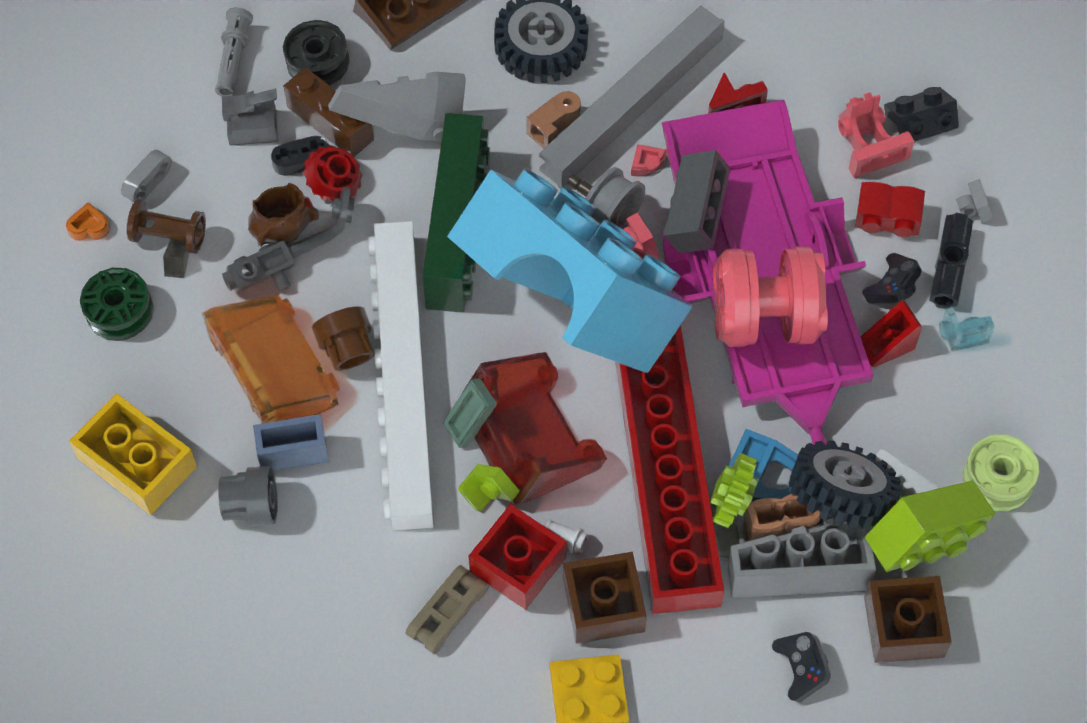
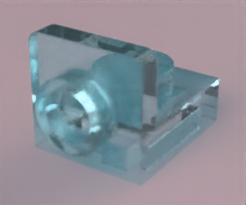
(965, 334)

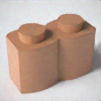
(777, 517)

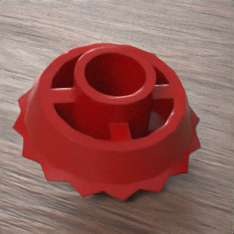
(331, 170)

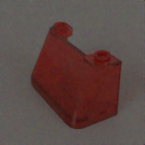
(528, 431)

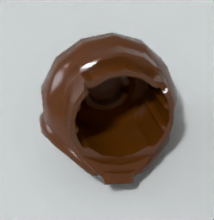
(280, 215)

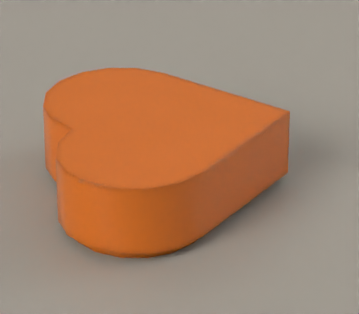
(87, 223)

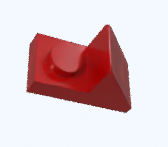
(727, 98)

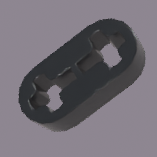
(297, 152)

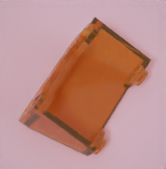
(271, 359)

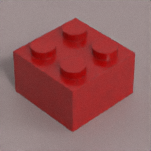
(518, 556)

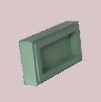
(469, 412)

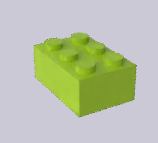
(930, 526)

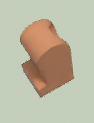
(553, 117)

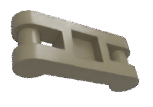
(446, 608)

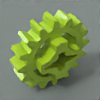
(734, 490)

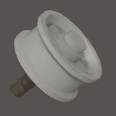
(612, 196)

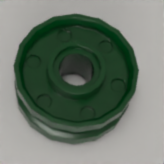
(112, 287)

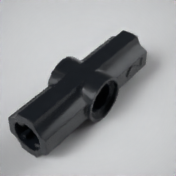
(949, 274)

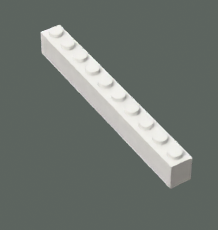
(402, 377)

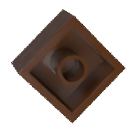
(604, 597)
(907, 619)

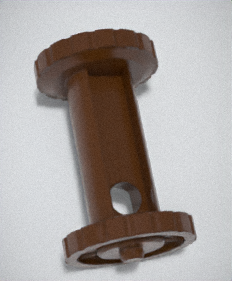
(165, 226)

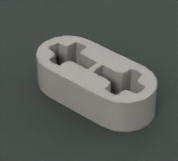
(146, 176)

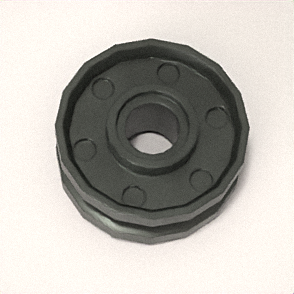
(319, 48)

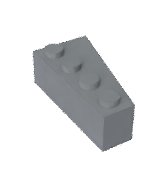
(802, 562)

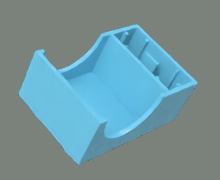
(555, 247)

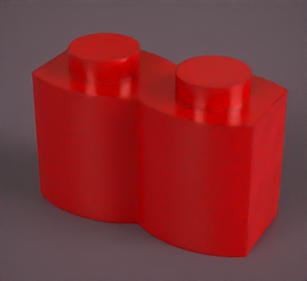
(890, 209)

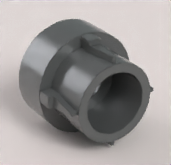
(249, 496)

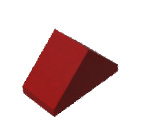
(892, 335)

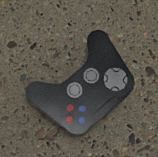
(896, 283)
(807, 663)

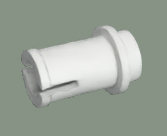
(575, 539)

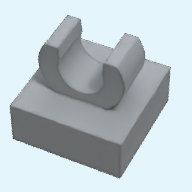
(975, 202)

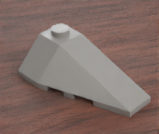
(404, 106)

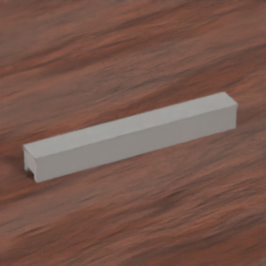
(631, 96)

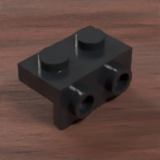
(924, 113)

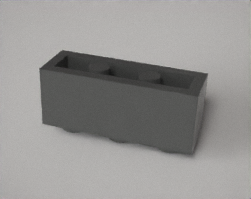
(697, 201)

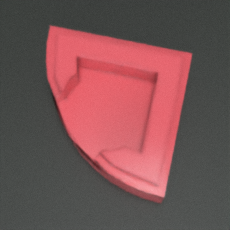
(647, 160)

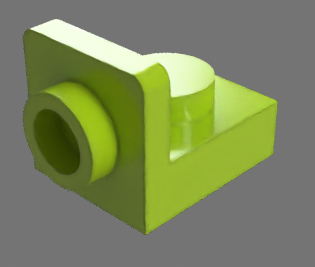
(486, 484)

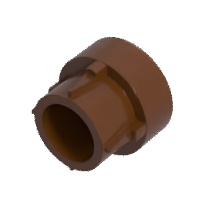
(345, 337)

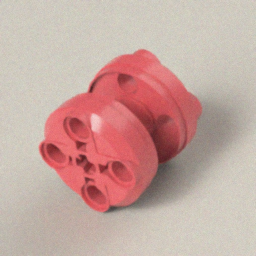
(794, 295)

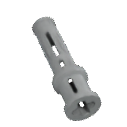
(227, 81)

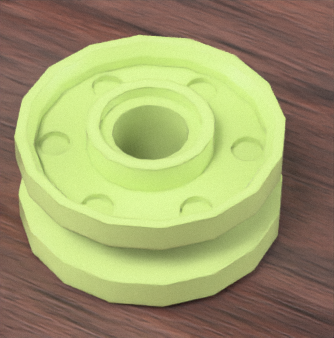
(1012, 458)

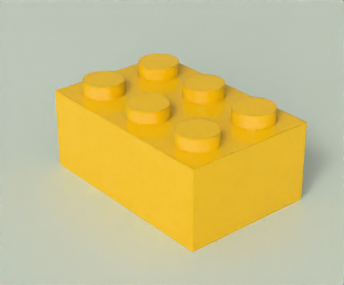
(133, 454)

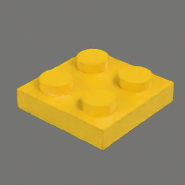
(589, 690)

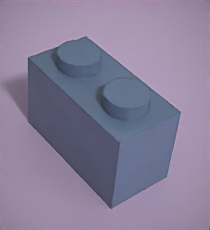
(291, 443)

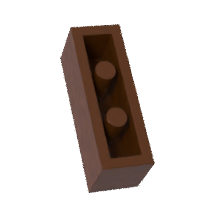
(309, 100)

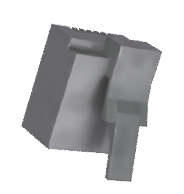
(251, 117)

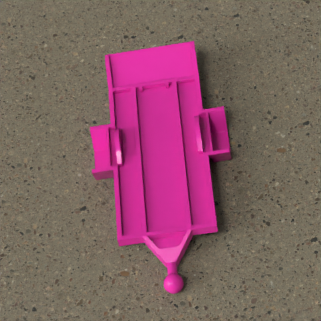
(765, 212)

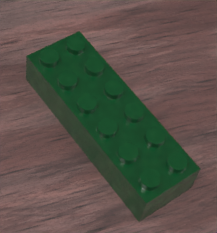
(459, 175)

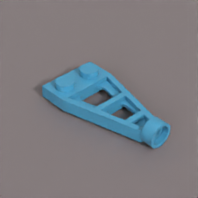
(765, 451)

